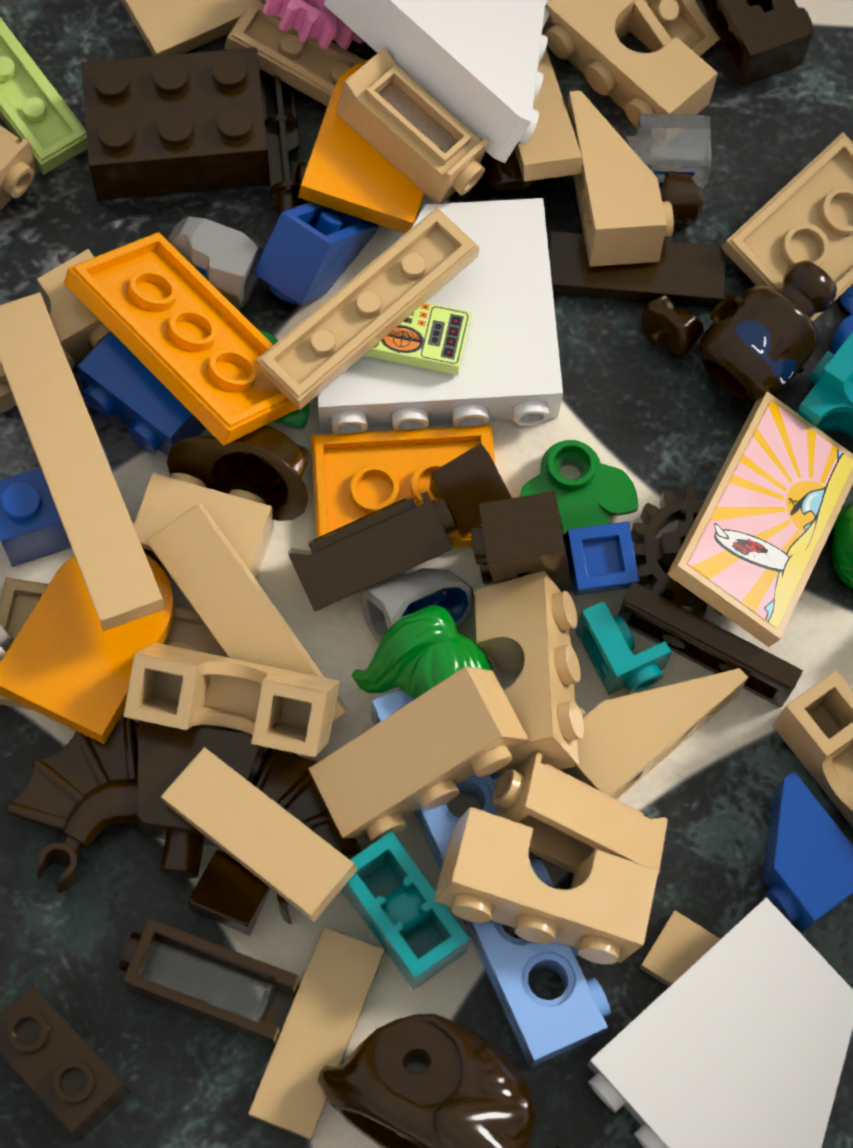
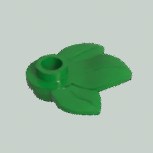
(593, 495)

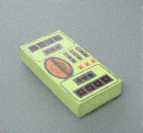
(427, 339)

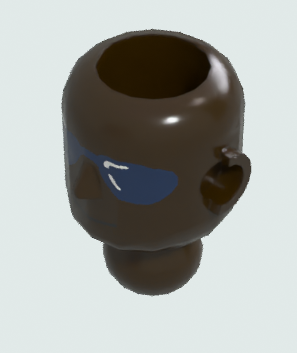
(766, 332)

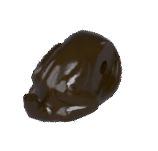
(431, 1087)

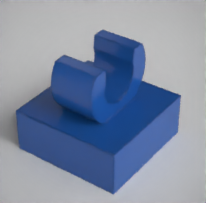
(601, 558)

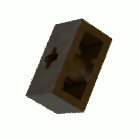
(759, 35)
(521, 539)
(58, 1064)

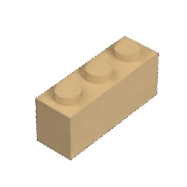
(419, 755)

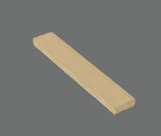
(75, 466)

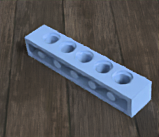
(540, 1025)

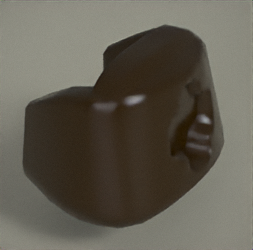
(505, 175)
(684, 197)
(671, 326)

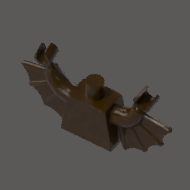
(115, 784)

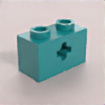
(402, 912)

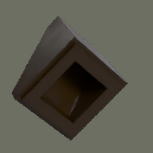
(465, 484)
(229, 894)

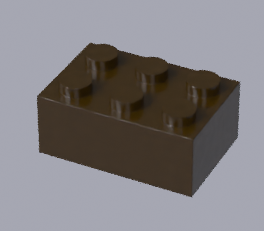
(175, 123)

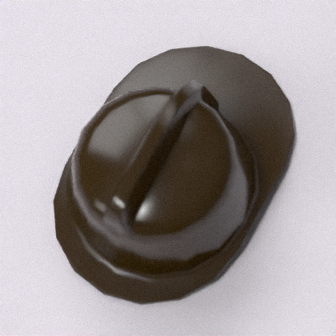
(259, 463)

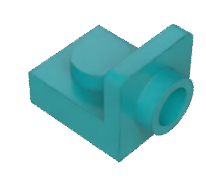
(610, 651)

